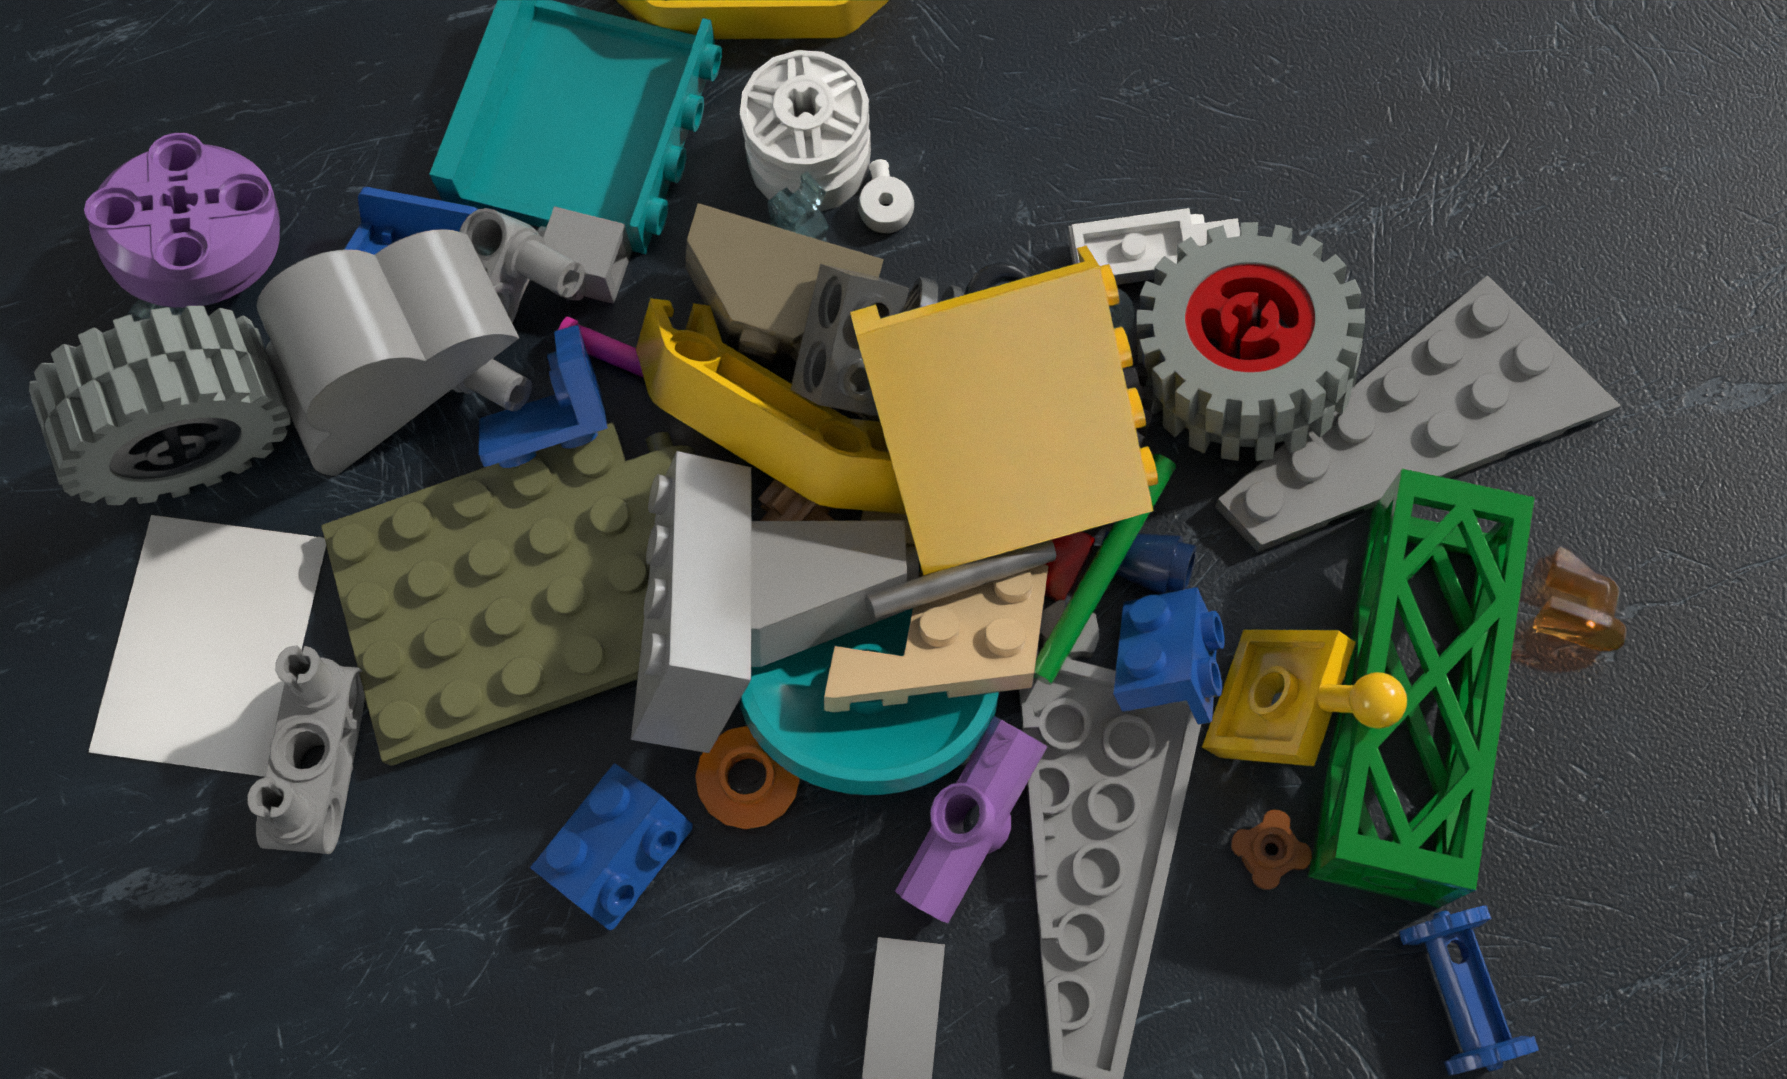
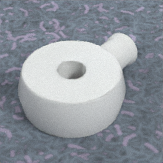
(881, 191)

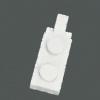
(1139, 242)

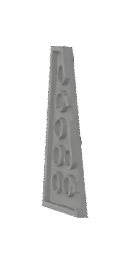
(1438, 406)
(1101, 851)

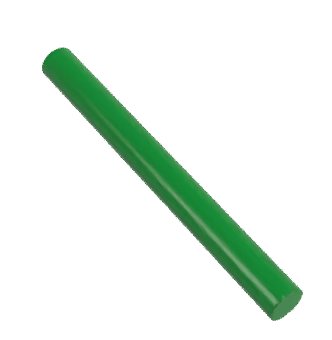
(1095, 583)

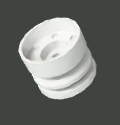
(809, 117)

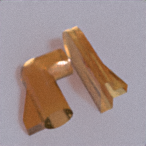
(1588, 625)

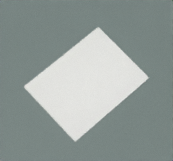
(203, 642)

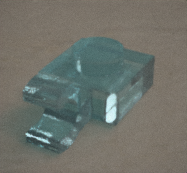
(800, 210)

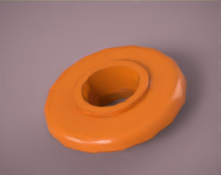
(739, 809)

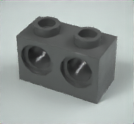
(829, 357)

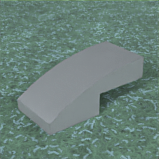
(903, 1010)

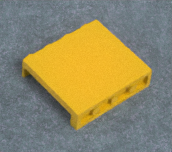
(1009, 414)

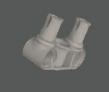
(510, 269)
(317, 708)

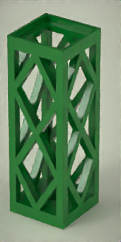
(1472, 716)

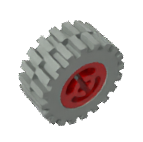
(1283, 375)

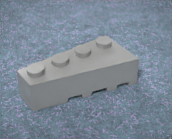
(695, 604)

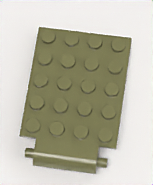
(498, 591)

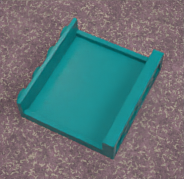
(576, 116)

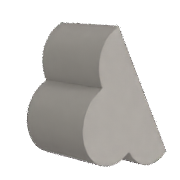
(378, 338)

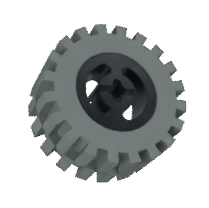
(158, 405)

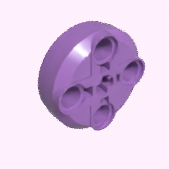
(185, 223)

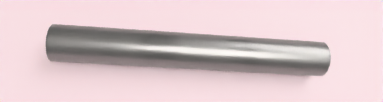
(957, 579)

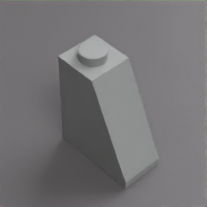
(815, 579)

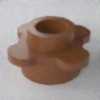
(1264, 867)

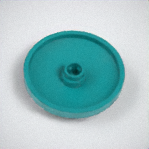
(871, 745)

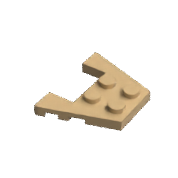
(954, 644)

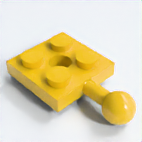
(1310, 674)

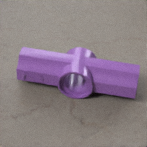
(948, 854)

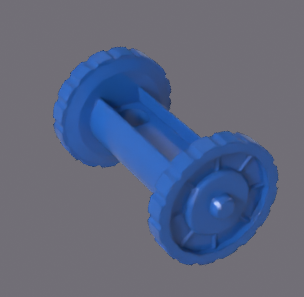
(1468, 991)

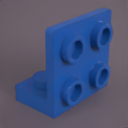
(565, 418)

